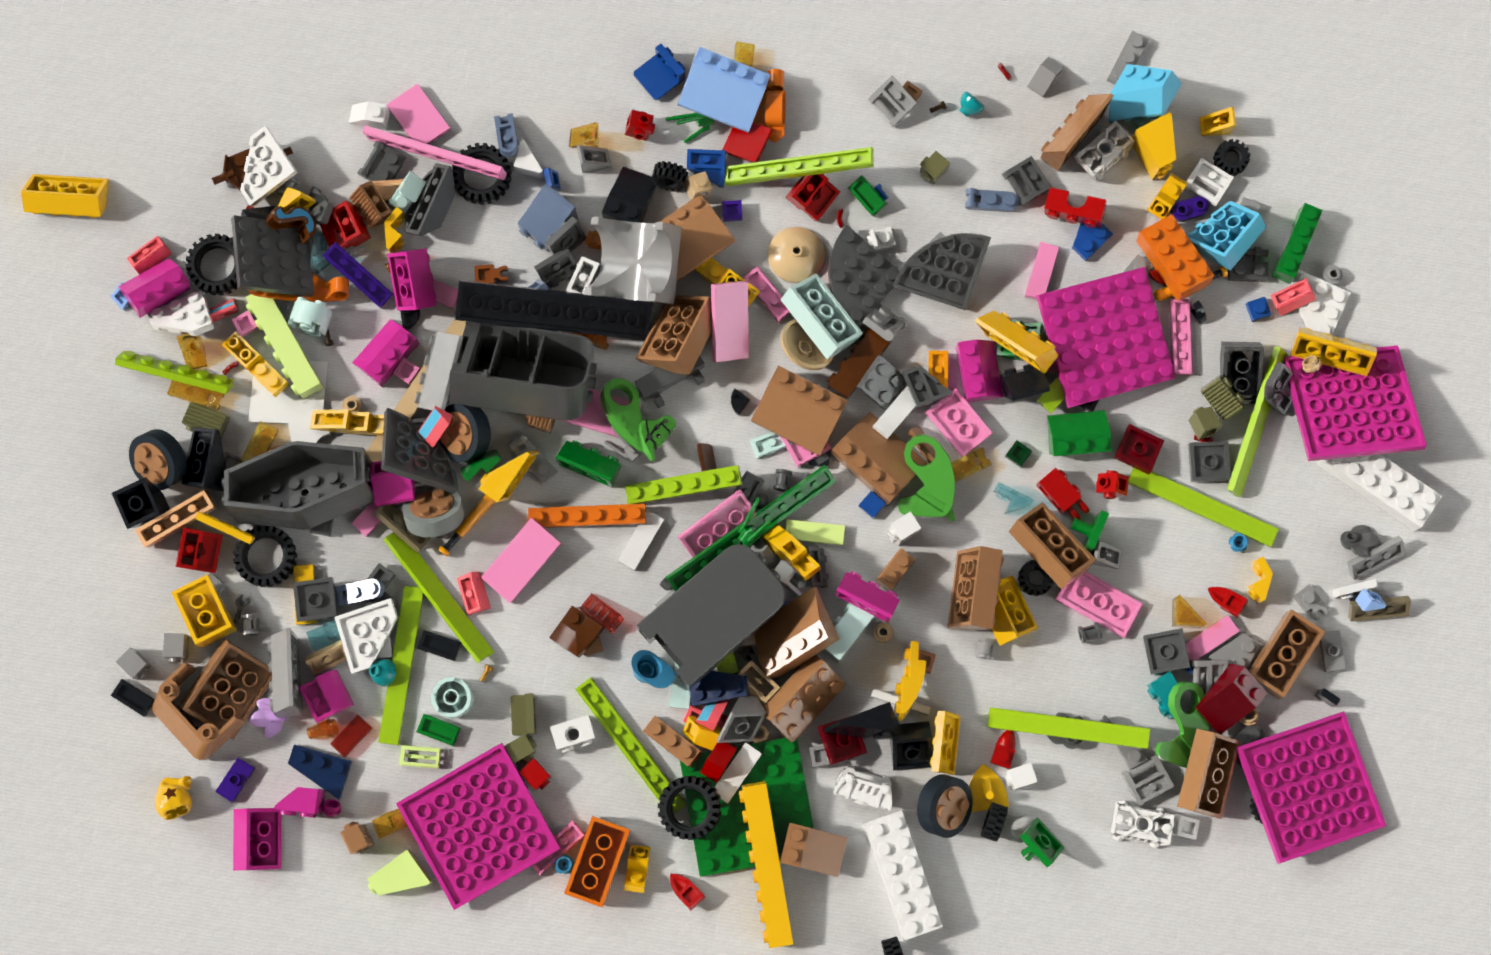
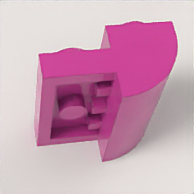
(326, 695)

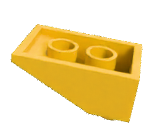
(504, 480)
(204, 611)

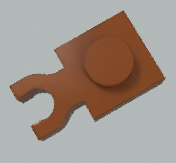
(488, 274)

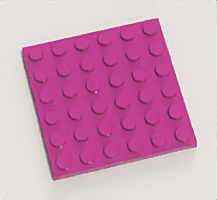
(1106, 337)
(1355, 413)
(1310, 787)
(478, 826)

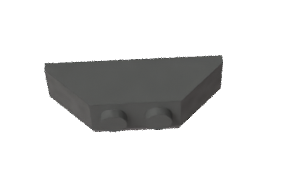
(433, 202)

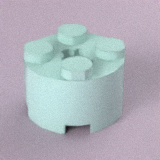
(310, 317)
(448, 708)

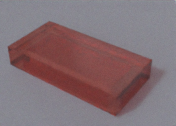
(351, 736)

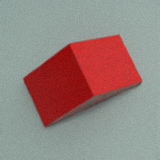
(718, 761)

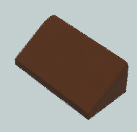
(706, 456)

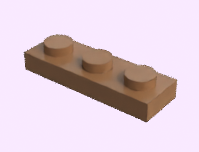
(672, 741)

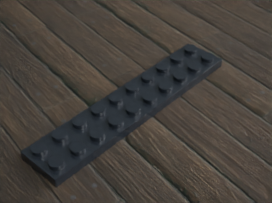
(552, 310)

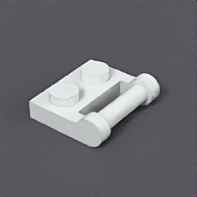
(1210, 176)

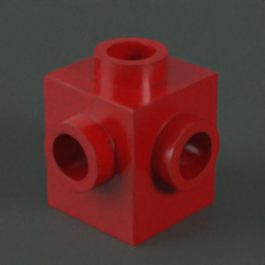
(639, 125)
(1112, 484)

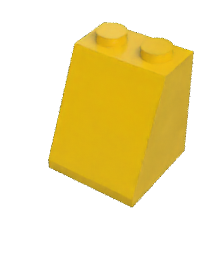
(1156, 146)

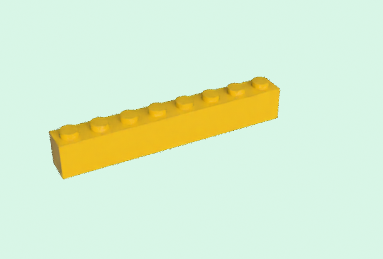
(767, 864)

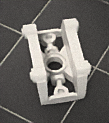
(1107, 159)
(864, 788)
(1136, 833)

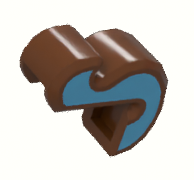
(294, 217)

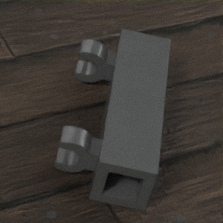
(660, 380)

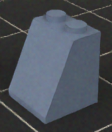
(545, 216)

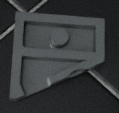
(322, 208)
(924, 387)

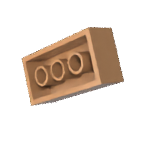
(1052, 545)
(1286, 653)
(803, 697)
(1208, 773)

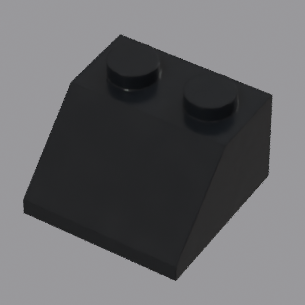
(1023, 382)
(140, 503)
(911, 745)

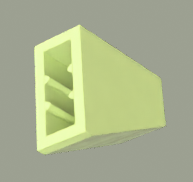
(399, 875)

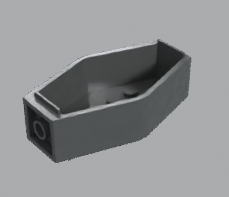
(288, 473)

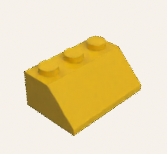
(1011, 613)

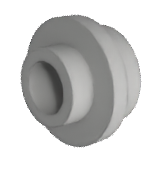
(1327, 276)

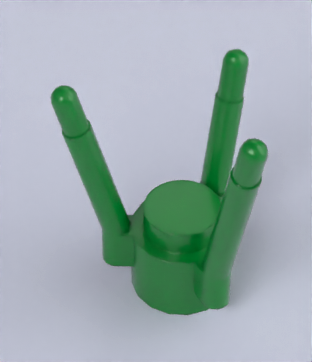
(701, 120)
(748, 536)

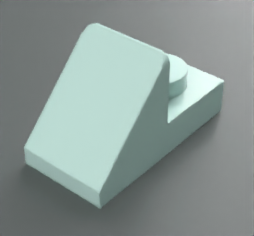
(407, 192)

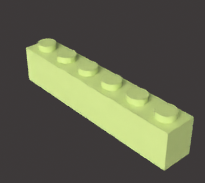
(285, 345)

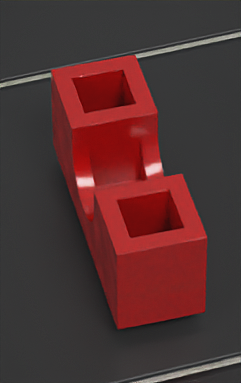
(1089, 214)

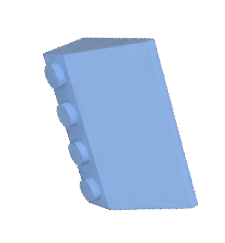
(723, 89)

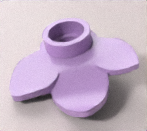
(267, 719)

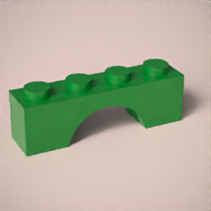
(1295, 249)

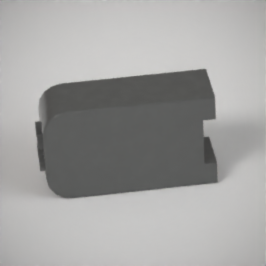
(524, 371)
(715, 612)

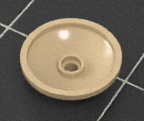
(793, 266)
(801, 348)

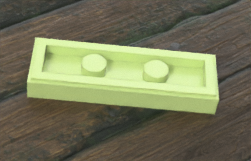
(816, 532)

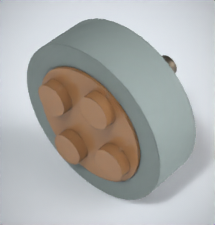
(433, 512)

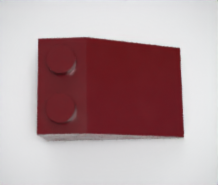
(1231, 698)

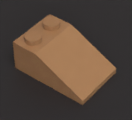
(813, 849)

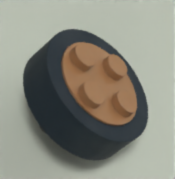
(467, 434)
(158, 458)
(944, 805)

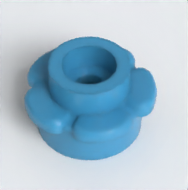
(1238, 547)
(564, 869)

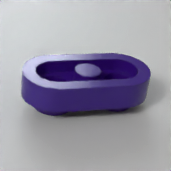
(1190, 208)

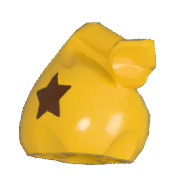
(173, 798)

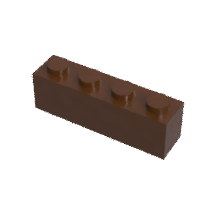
(858, 363)

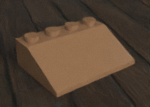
(1075, 130)
(701, 234)
(678, 334)
(799, 410)
(876, 460)
(975, 588)
(795, 634)
(227, 686)

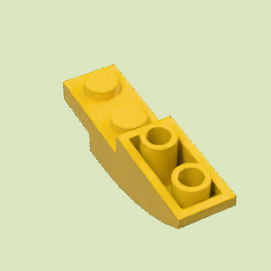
(715, 273)
(255, 364)
(791, 551)
(911, 681)

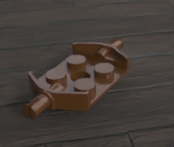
(234, 168)

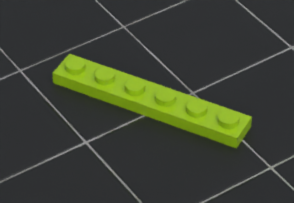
(174, 372)
(683, 485)

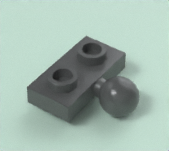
(750, 488)

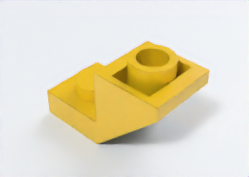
(1167, 196)
(393, 239)
(1259, 589)
(699, 734)
(637, 868)

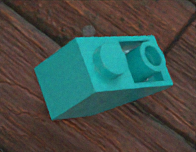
(1160, 689)

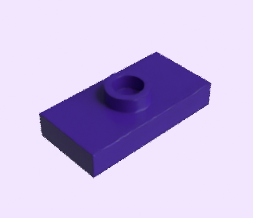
(235, 779)

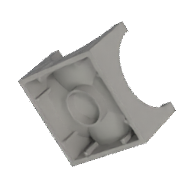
(637, 260)

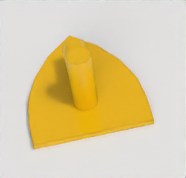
(987, 788)

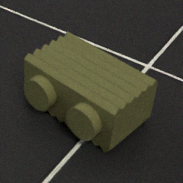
(1222, 397)
(204, 417)

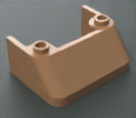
(199, 742)

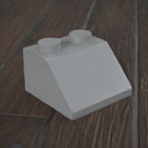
(743, 721)

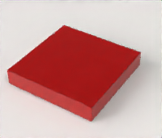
(747, 145)

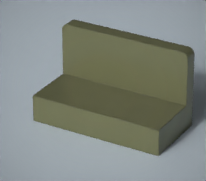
(523, 714)

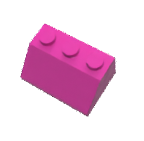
(412, 279)
(155, 287)
(386, 352)
(979, 370)
(867, 596)
(256, 839)

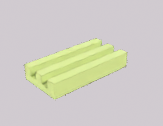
(416, 748)

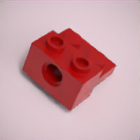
(806, 188)
(345, 227)
(189, 547)

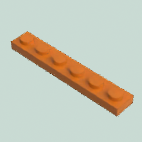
(589, 515)

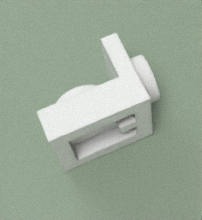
(881, 239)
(1185, 826)

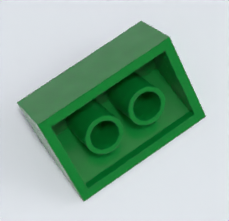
(1078, 433)
(589, 463)

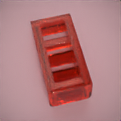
(616, 618)

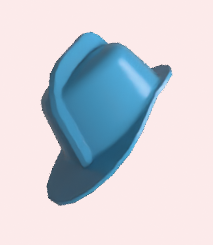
(651, 669)

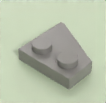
(1238, 651)

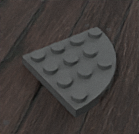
(945, 268)
(858, 275)
(412, 457)

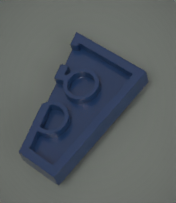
(718, 687)
(321, 768)

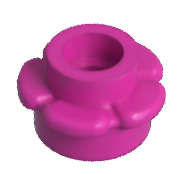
(331, 807)

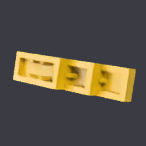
(347, 422)

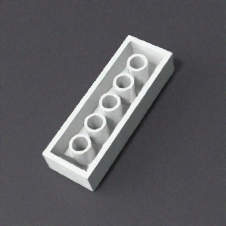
(1386, 487)
(902, 875)

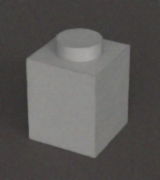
(175, 646)
(134, 664)

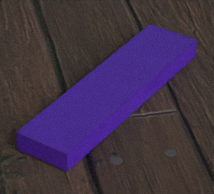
(357, 275)

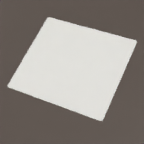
(286, 405)

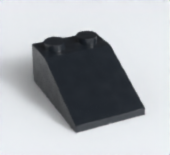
(629, 197)
(1243, 367)
(205, 460)
(872, 722)

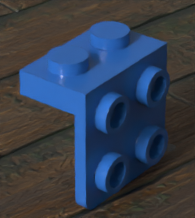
(660, 73)

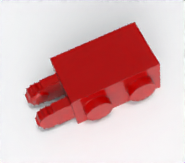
(1062, 493)

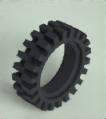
(495, 190)
(194, 262)
(277, 575)
(666, 811)

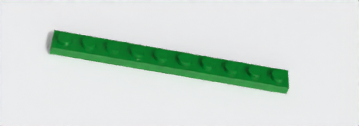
(776, 510)

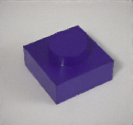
(732, 210)

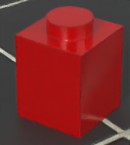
(536, 775)

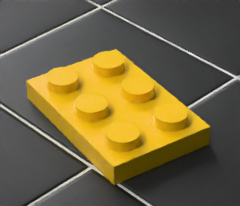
(945, 743)

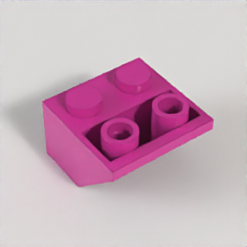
(389, 487)
(302, 800)

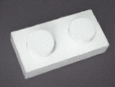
(1347, 591)

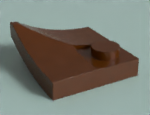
(576, 632)

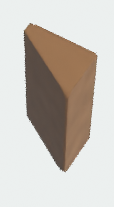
(925, 449)

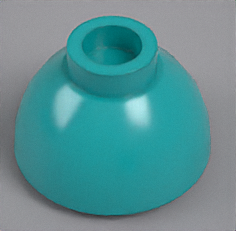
(970, 104)
(383, 672)

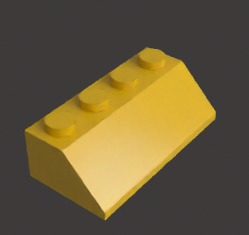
(65, 195)
(1018, 340)
(1334, 351)

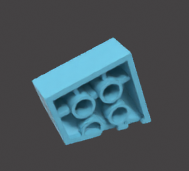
(1142, 93)
(1227, 234)

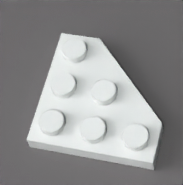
(265, 167)
(1326, 310)
(183, 315)
(365, 633)

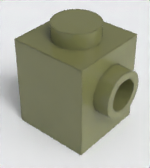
(933, 167)
(1204, 422)
(521, 749)

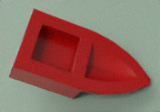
(1228, 600)
(1004, 750)
(686, 891)

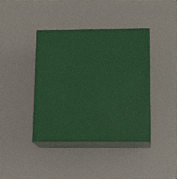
(1018, 453)

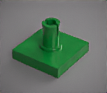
(1092, 530)
(1040, 843)

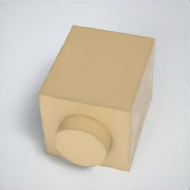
(697, 185)

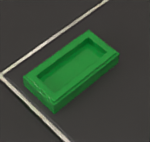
(867, 195)
(438, 730)

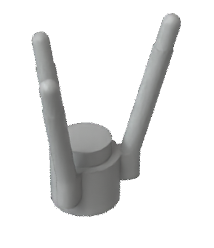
(630, 452)

